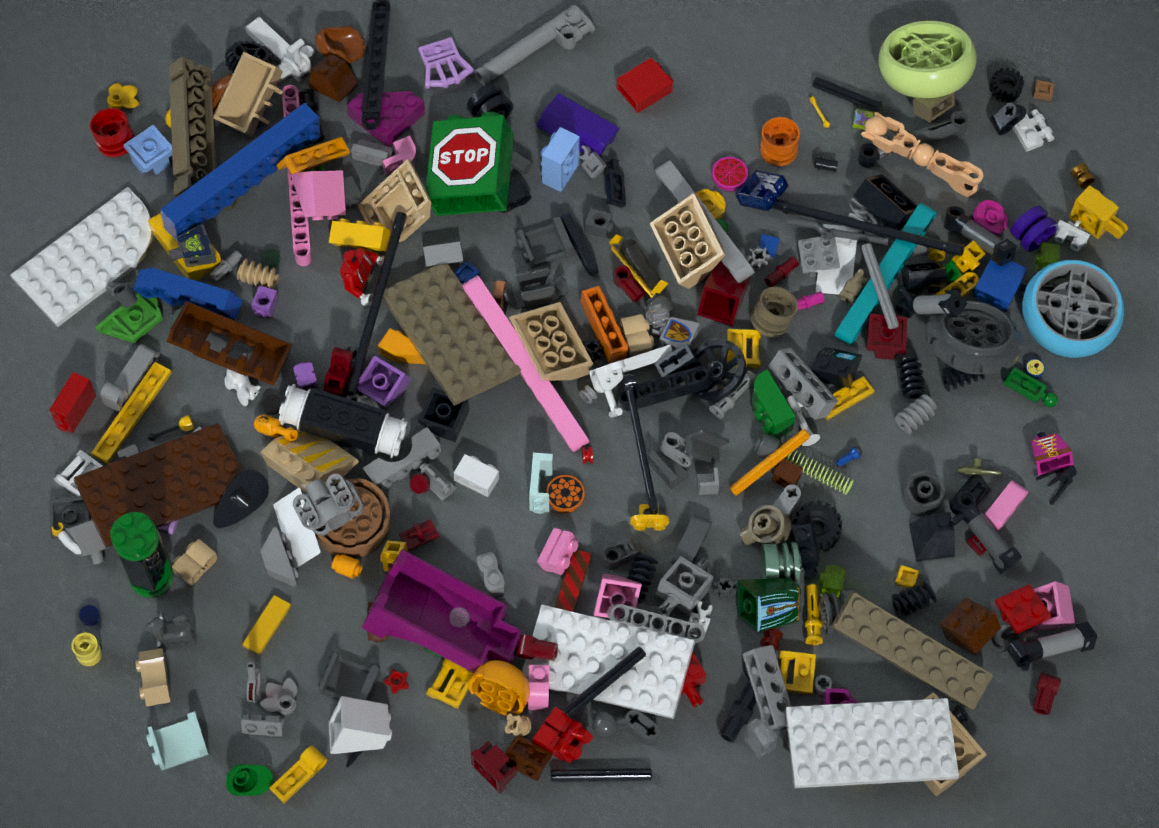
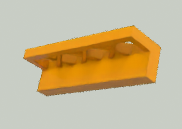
(314, 156)

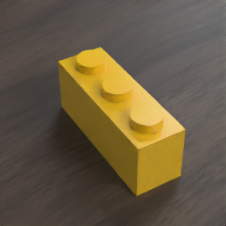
(359, 235)

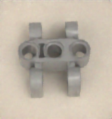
(328, 504)

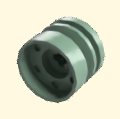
(781, 563)

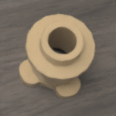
(518, 725)

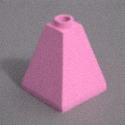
(616, 591)

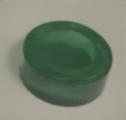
(271, 258)

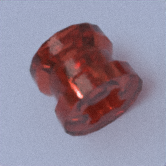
(771, 637)

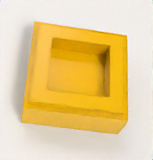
(906, 577)

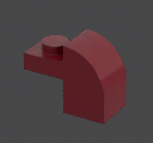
(339, 371)

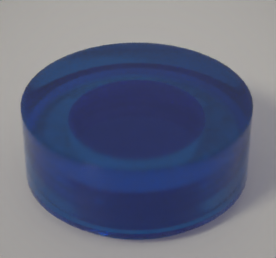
(89, 615)

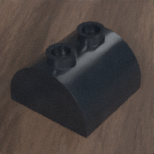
(924, 276)

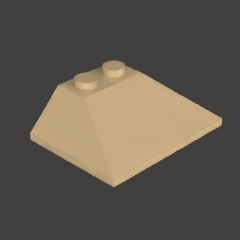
(398, 193)

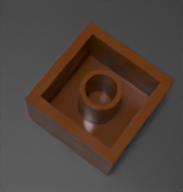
(970, 625)

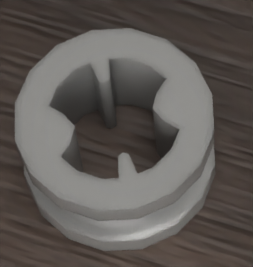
(587, 394)
(817, 688)

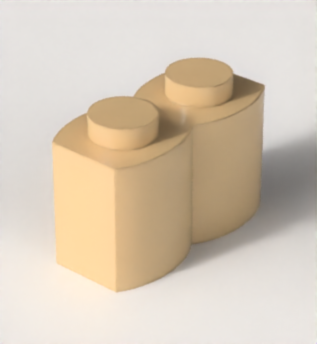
(635, 333)
(194, 562)

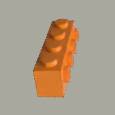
(604, 324)

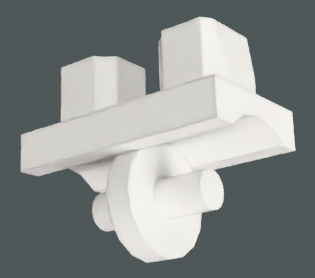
(1073, 233)

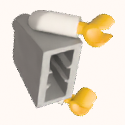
(82, 540)

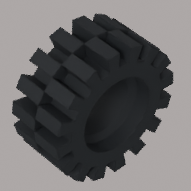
(1005, 93)

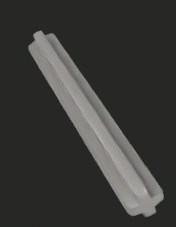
(879, 285)

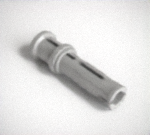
(729, 401)

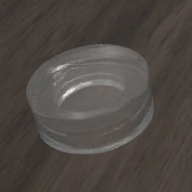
(459, 617)

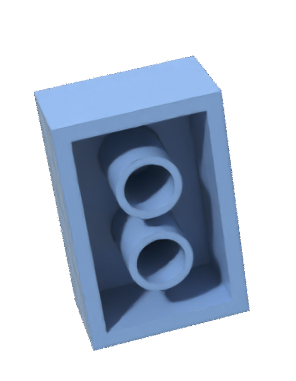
(560, 159)

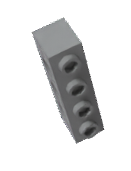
(803, 383)
(768, 685)

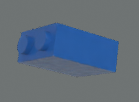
(999, 284)

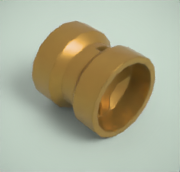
(1082, 175)

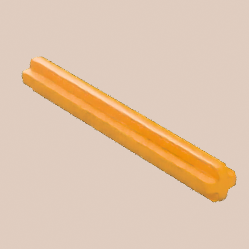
(769, 462)

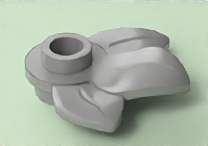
(279, 695)

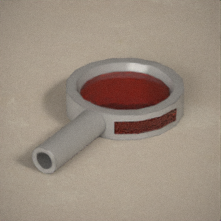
(253, 683)

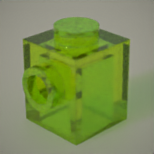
(1047, 255)
(832, 579)

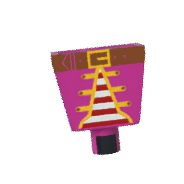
(1050, 453)

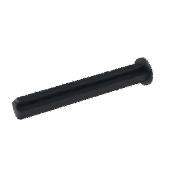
(847, 94)

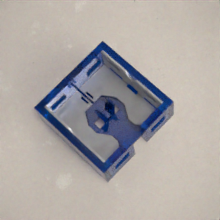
(763, 191)

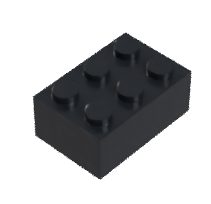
(885, 201)

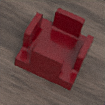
(883, 340)
(492, 766)

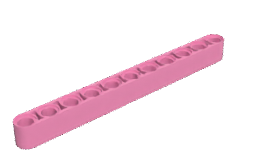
(298, 229)
(512, 344)

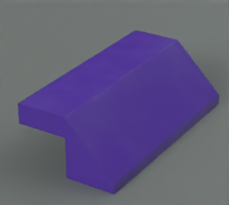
(571, 116)

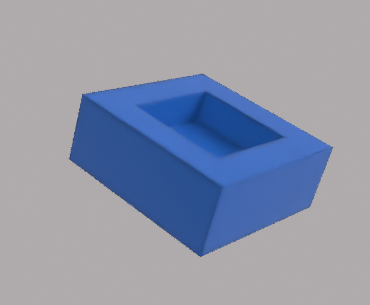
(770, 243)

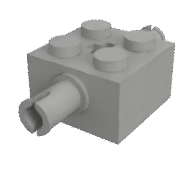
(684, 586)

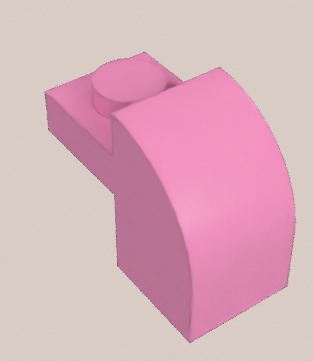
(404, 150)
(539, 687)

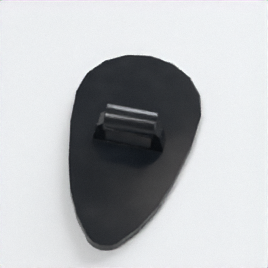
(241, 498)

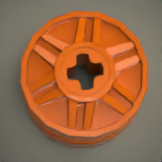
(779, 141)

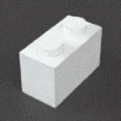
(476, 475)

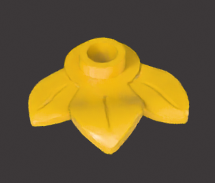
(122, 96)

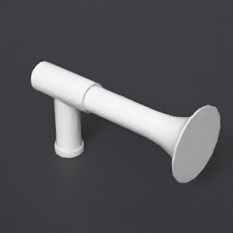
(796, 408)

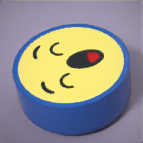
(1034, 368)

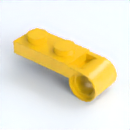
(299, 774)

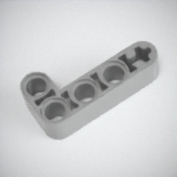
(117, 393)

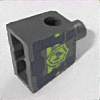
(194, 248)

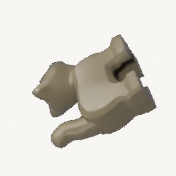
(853, 288)

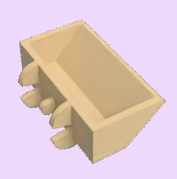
(248, 94)

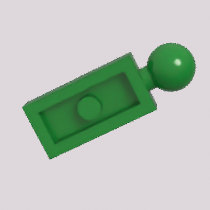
(1030, 388)

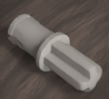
(226, 265)

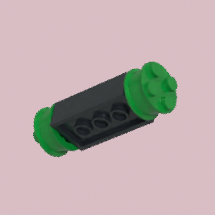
(142, 554)

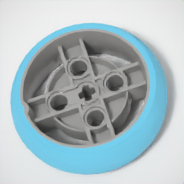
(1077, 275)

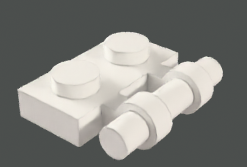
(1028, 134)

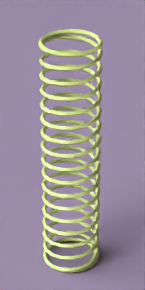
(827, 480)

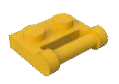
(738, 337)
(803, 671)
(456, 687)

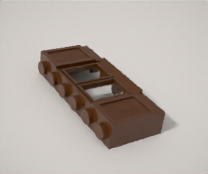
(195, 325)

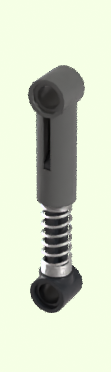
(927, 134)

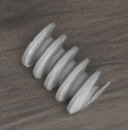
(915, 413)

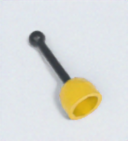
(185, 424)

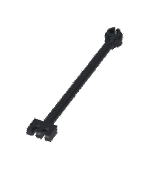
(629, 382)

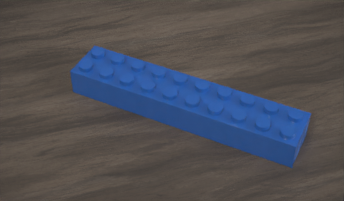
(241, 172)

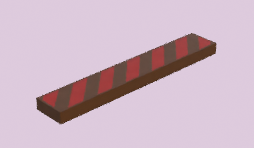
(573, 580)

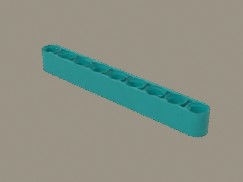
(890, 268)

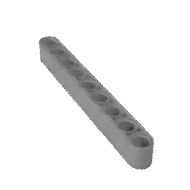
(680, 190)

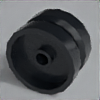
(489, 99)

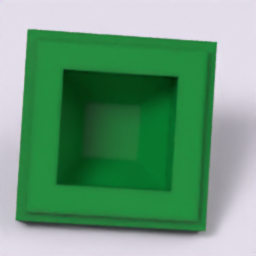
(952, 272)

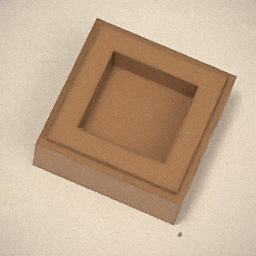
(1043, 90)

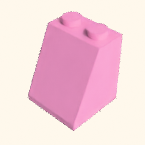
(320, 193)

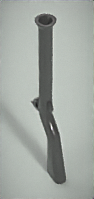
(829, 233)

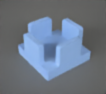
(149, 150)

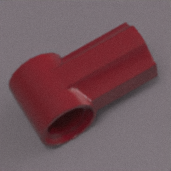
(629, 284)
(531, 648)
(1047, 690)

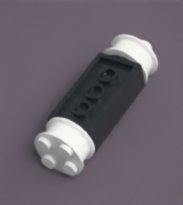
(342, 420)

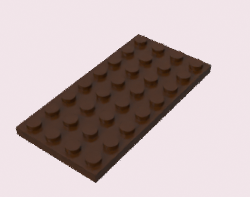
(161, 481)

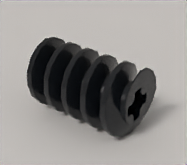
(952, 376)
(911, 377)
(641, 571)
(913, 597)

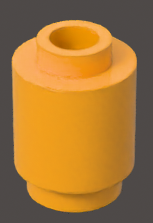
(346, 566)

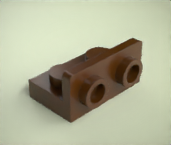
(527, 757)

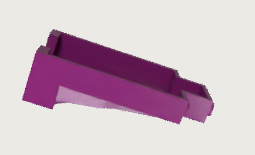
(417, 606)

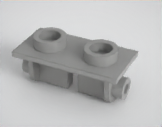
(438, 483)
(254, 724)

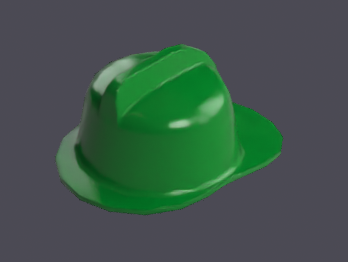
(248, 780)

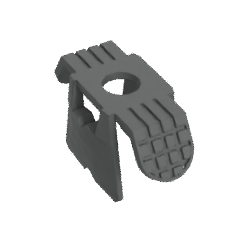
(535, 295)

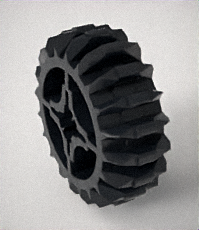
(236, 50)

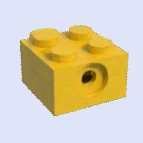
(1097, 214)

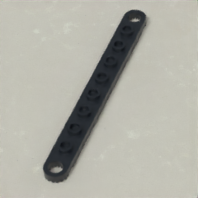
(376, 65)

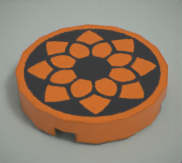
(565, 493)

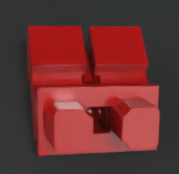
(571, 740)

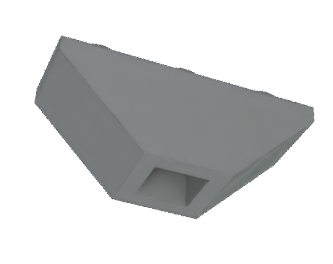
(277, 559)

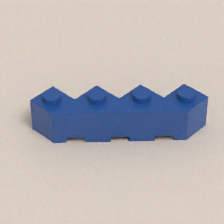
(178, 289)

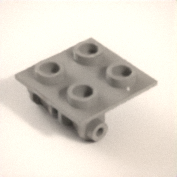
(818, 255)

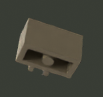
(933, 107)

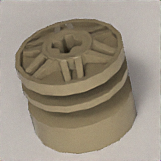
(774, 311)

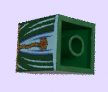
(768, 602)

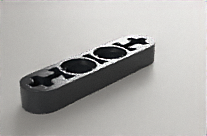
(579, 245)

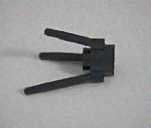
(1063, 475)

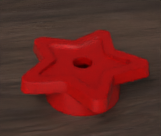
(397, 676)

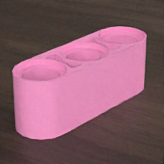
(1006, 504)

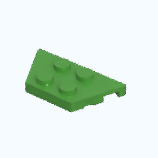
(132, 322)

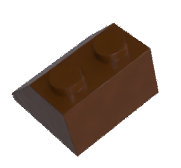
(332, 78)

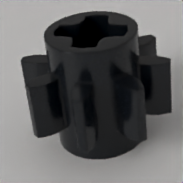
(594, 346)

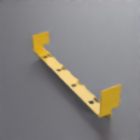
(657, 289)

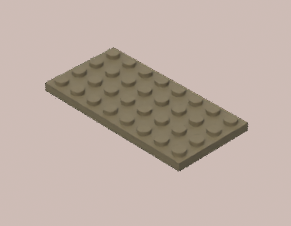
(449, 333)

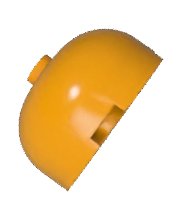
(500, 687)

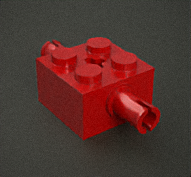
(694, 677)

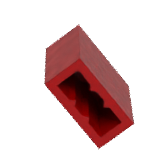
(644, 85)
(72, 402)

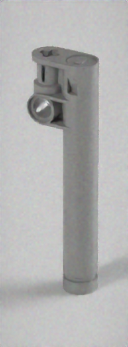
(568, 24)

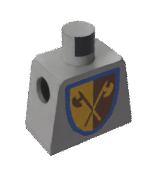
(677, 333)

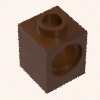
(786, 473)

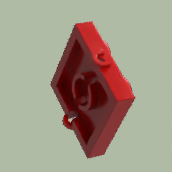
(1022, 609)

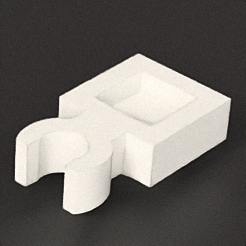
(700, 618)

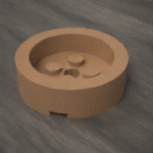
(364, 532)

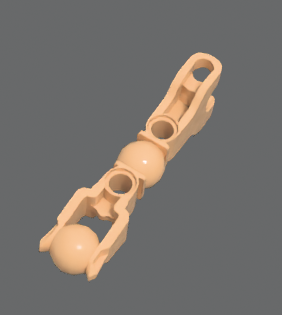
(923, 154)

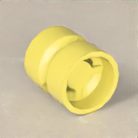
(86, 649)

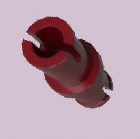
(781, 272)

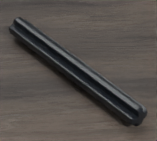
(604, 682)
(578, 775)

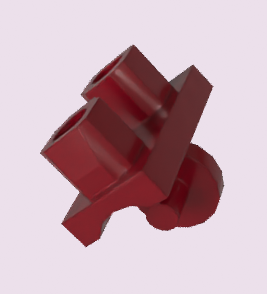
(419, 535)

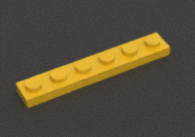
(131, 413)

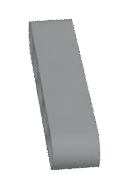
(647, 618)

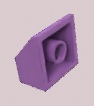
(382, 382)

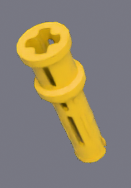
(813, 624)

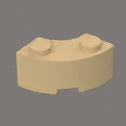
(153, 671)

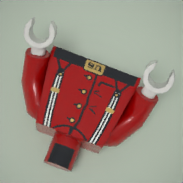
(357, 270)

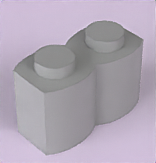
(490, 575)

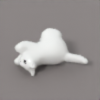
(242, 384)

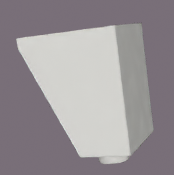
(359, 726)

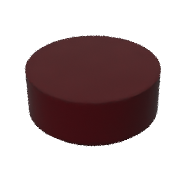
(419, 484)

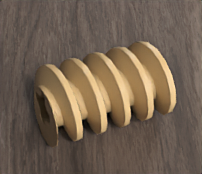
(256, 275)

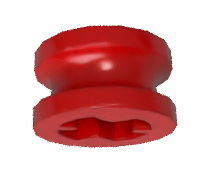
(587, 455)

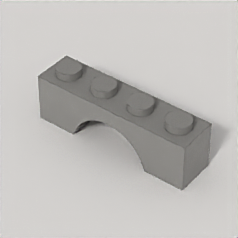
(385, 473)

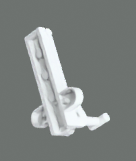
(291, 59)
(608, 376)

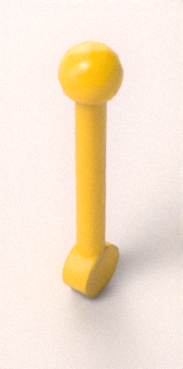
(826, 124)

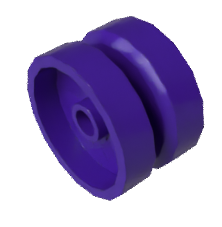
(1033, 228)

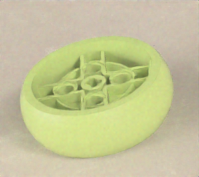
(927, 59)

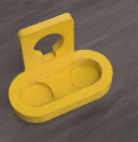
(641, 521)

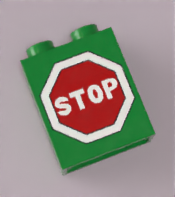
(469, 164)

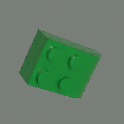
(771, 407)

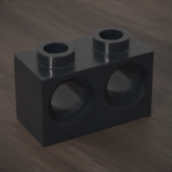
(677, 361)

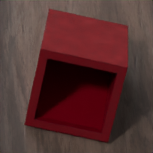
(722, 296)

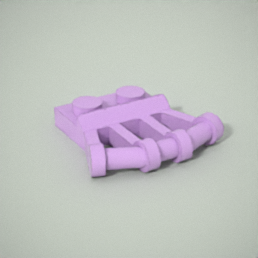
(443, 53)

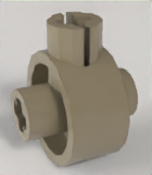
(767, 526)

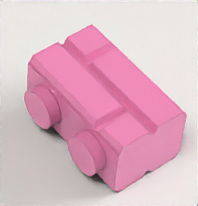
(558, 551)

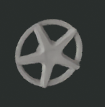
(863, 212)

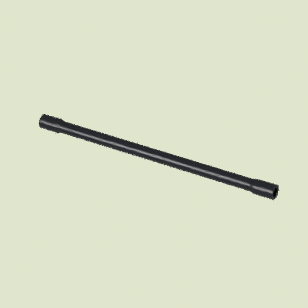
(947, 247)
(353, 380)

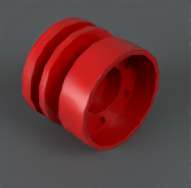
(111, 131)

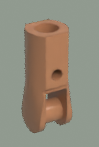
(498, 292)

